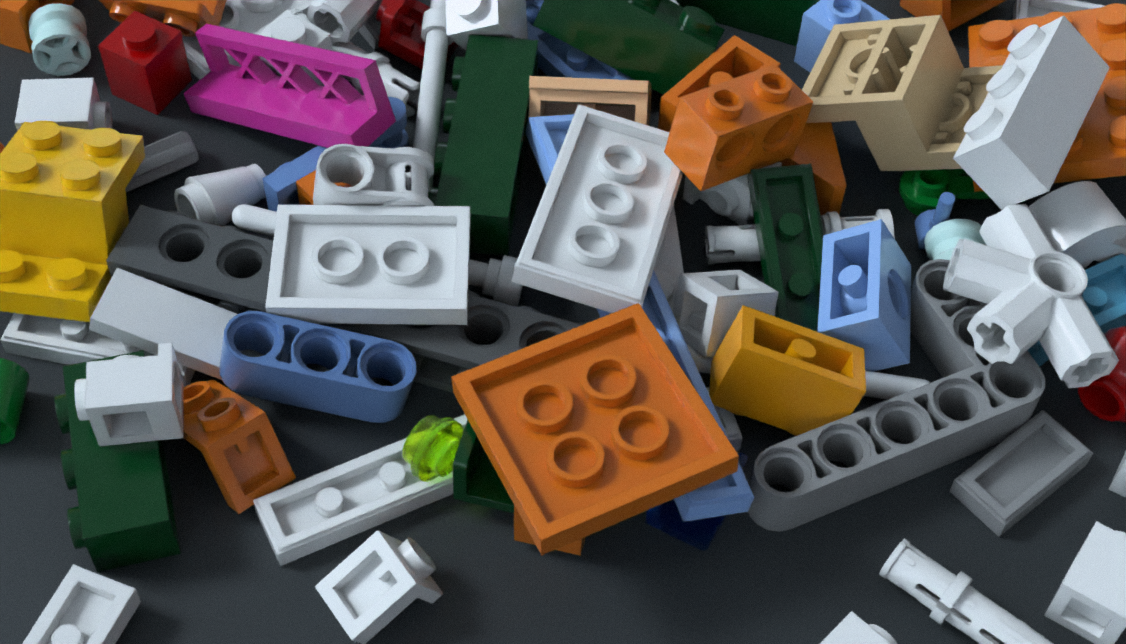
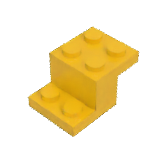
(62, 216)

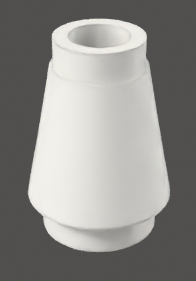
(217, 194)

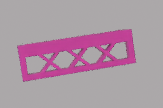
(292, 102)

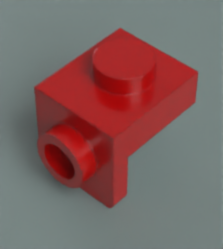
(402, 30)

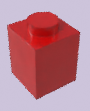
(145, 62)

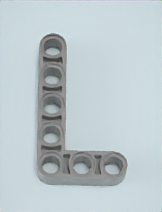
(981, 396)

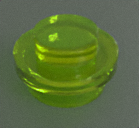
(432, 447)

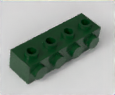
(486, 137)

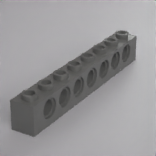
(234, 270)

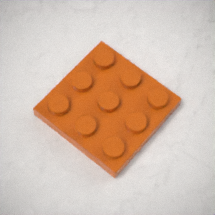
(593, 427)

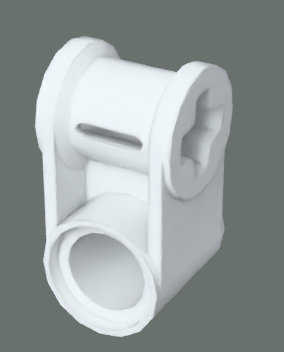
(375, 174)

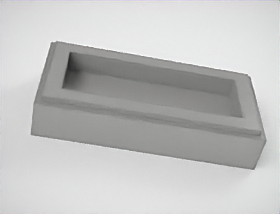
(1020, 472)

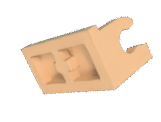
(617, 97)

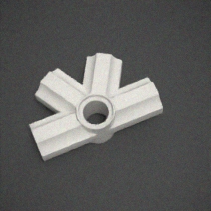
(1029, 298)

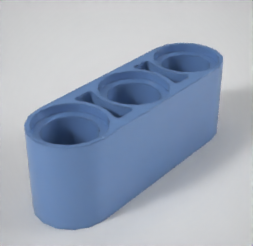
(293, 344)

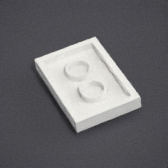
(371, 264)

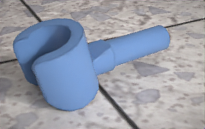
(930, 218)

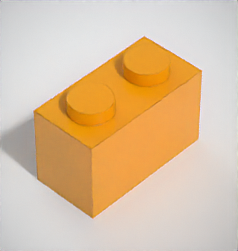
(785, 373)

